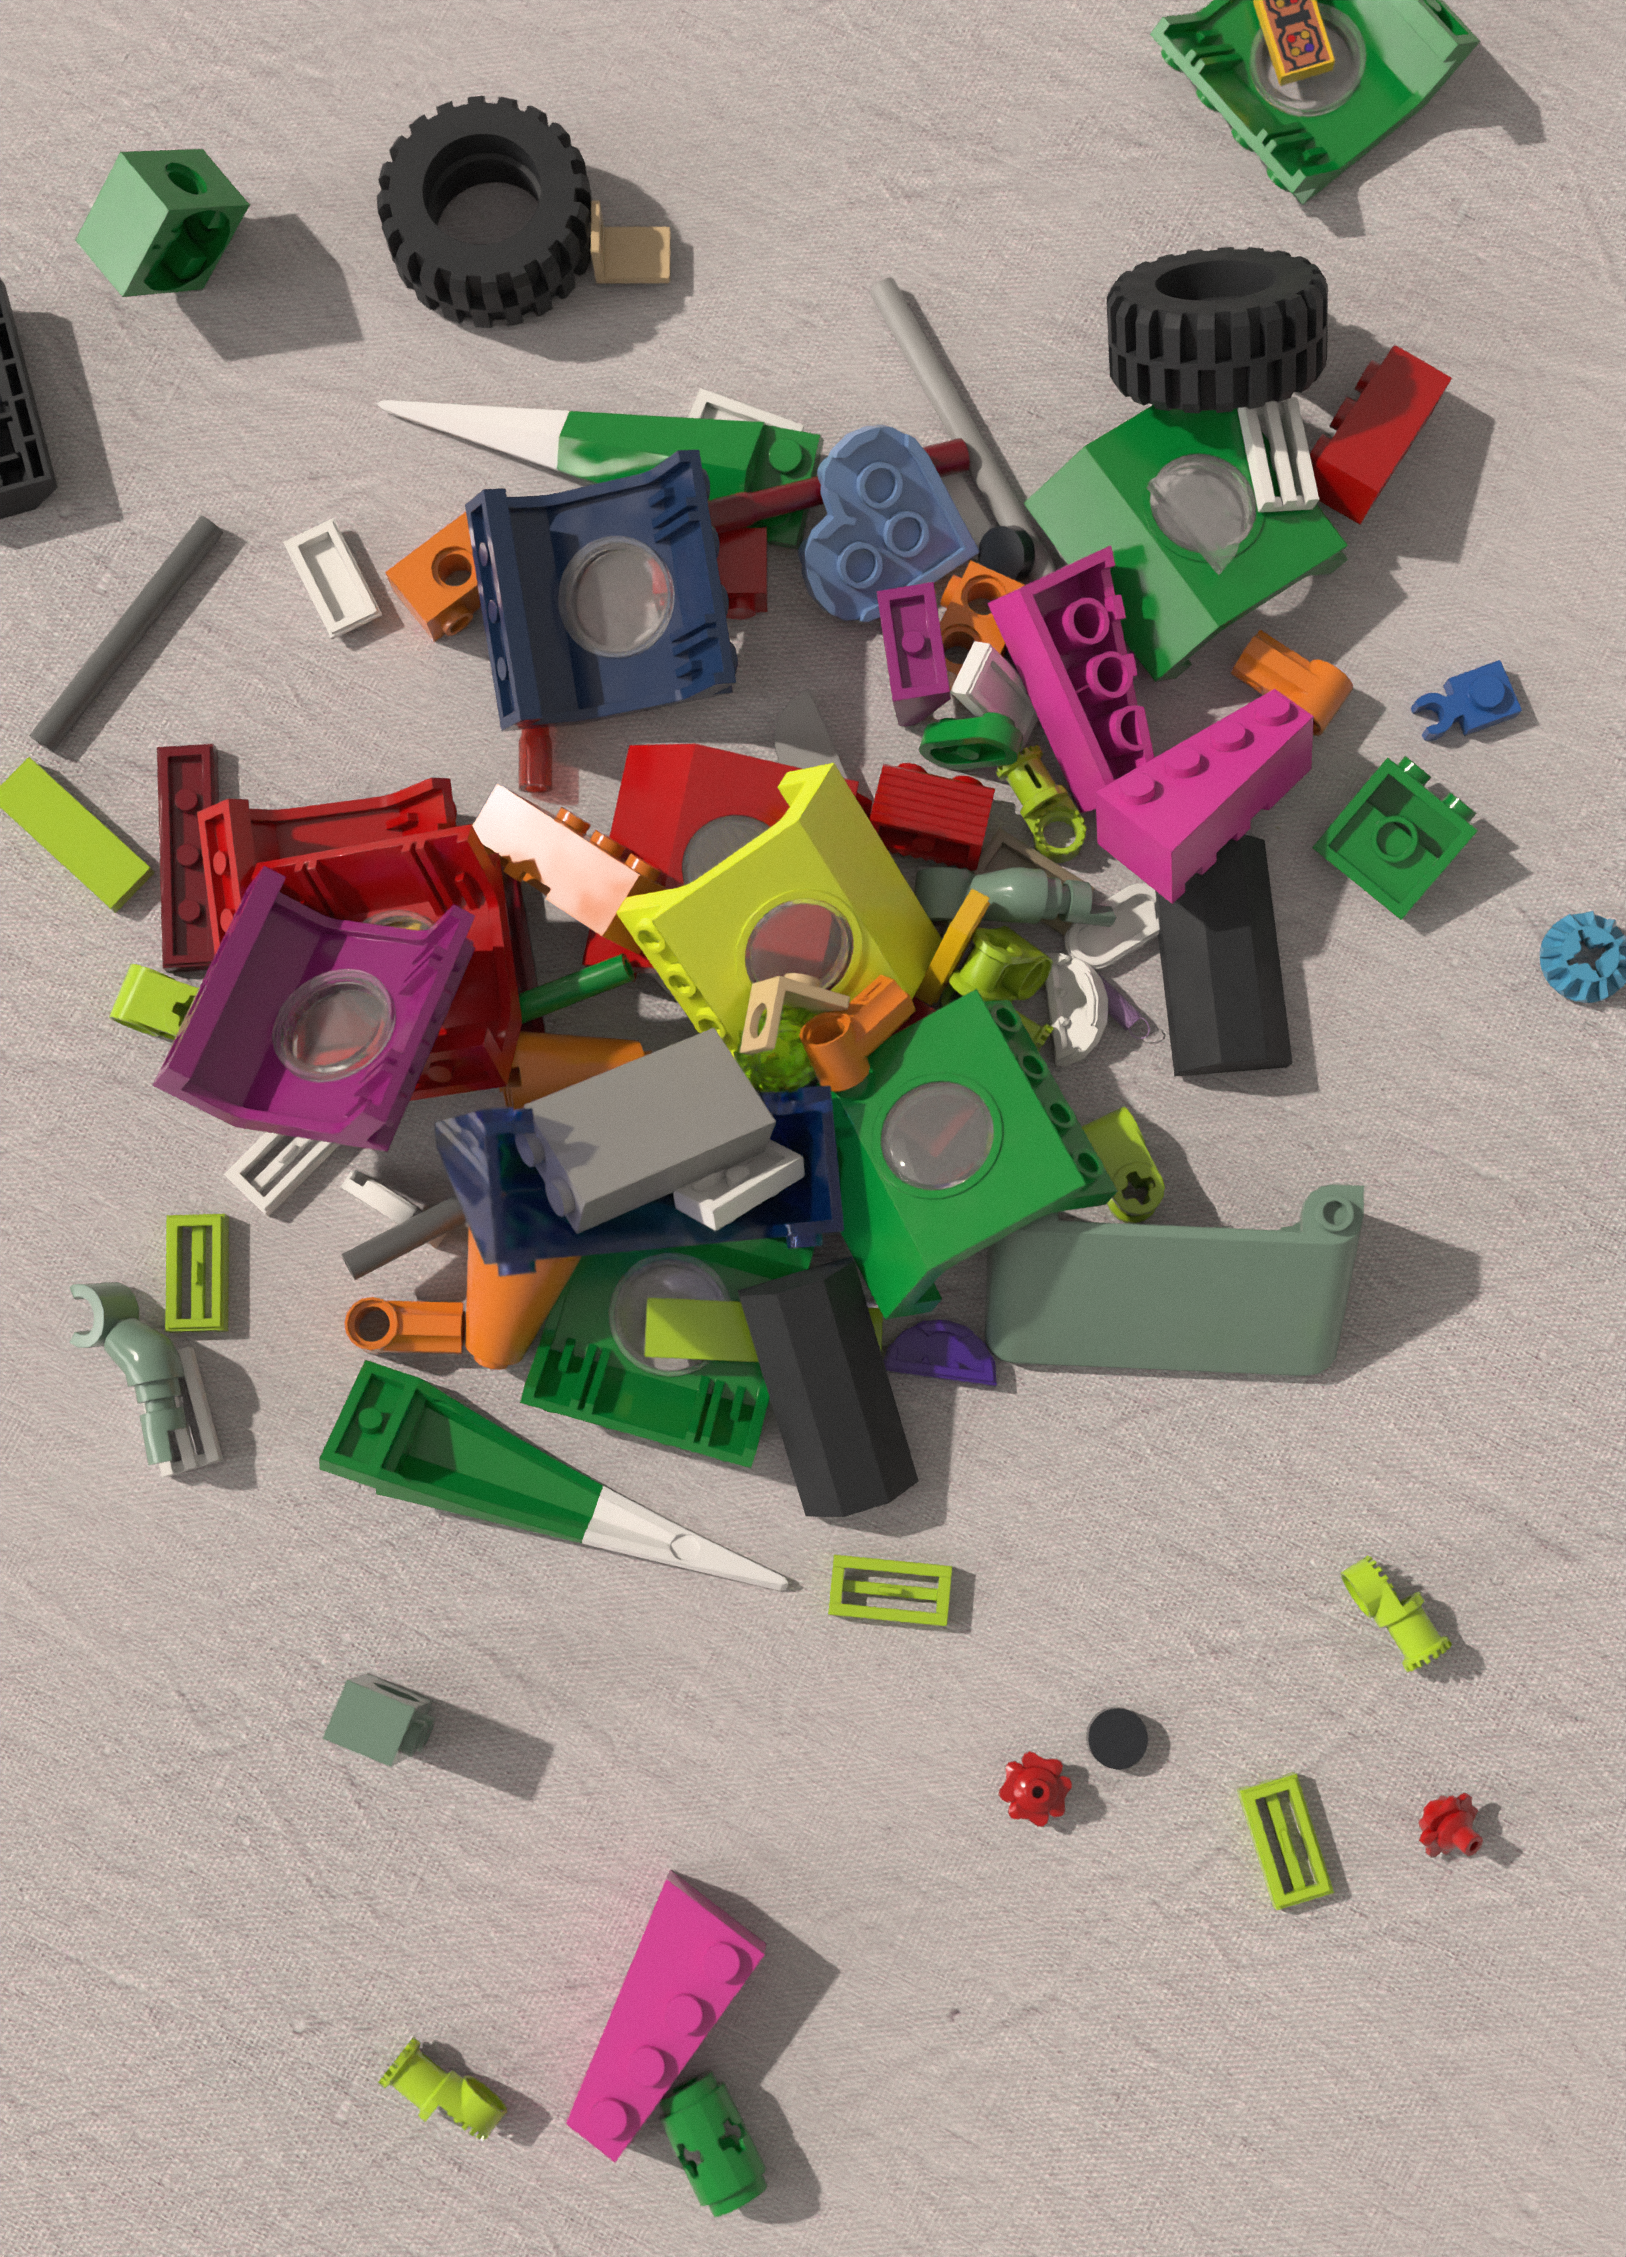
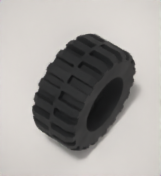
(472, 148)
(1217, 329)

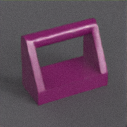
(914, 651)

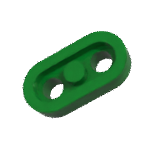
(972, 742)

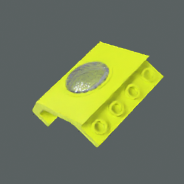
(797, 899)

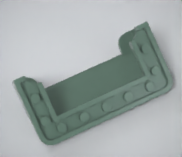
(1177, 1292)

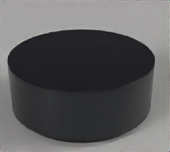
(1007, 551)
(1117, 1738)

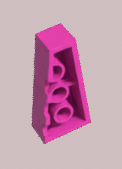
(1078, 672)
(1203, 792)
(671, 1998)

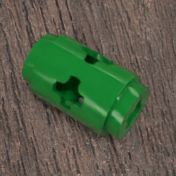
(729, 2165)

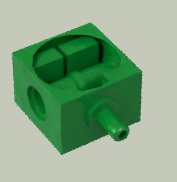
(161, 221)

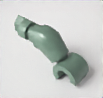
(1014, 896)
(143, 1356)

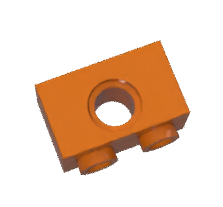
(422, 576)

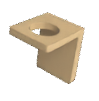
(629, 252)
(791, 990)

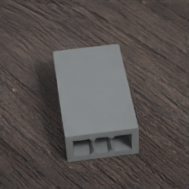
(645, 1130)

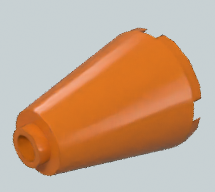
(557, 1061)
(510, 1309)

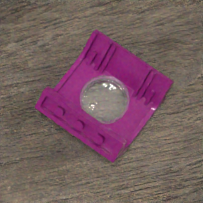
(315, 1020)

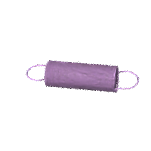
(1120, 1009)

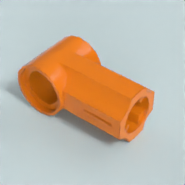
(1310, 684)
(844, 1039)
(412, 1328)

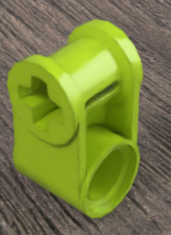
(1002, 966)
(152, 1002)
(1126, 1160)

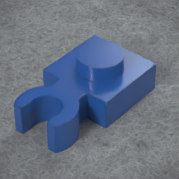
(1473, 699)

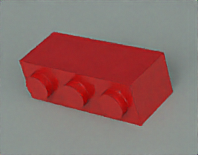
(1375, 431)

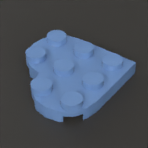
(883, 524)

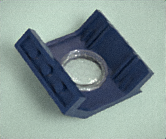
(602, 597)

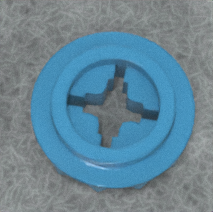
(1580, 981)

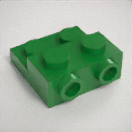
(1397, 835)

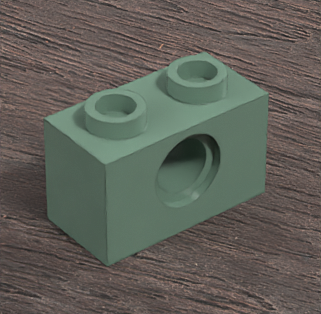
(380, 1720)

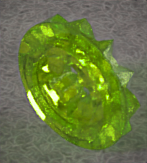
(770, 1071)

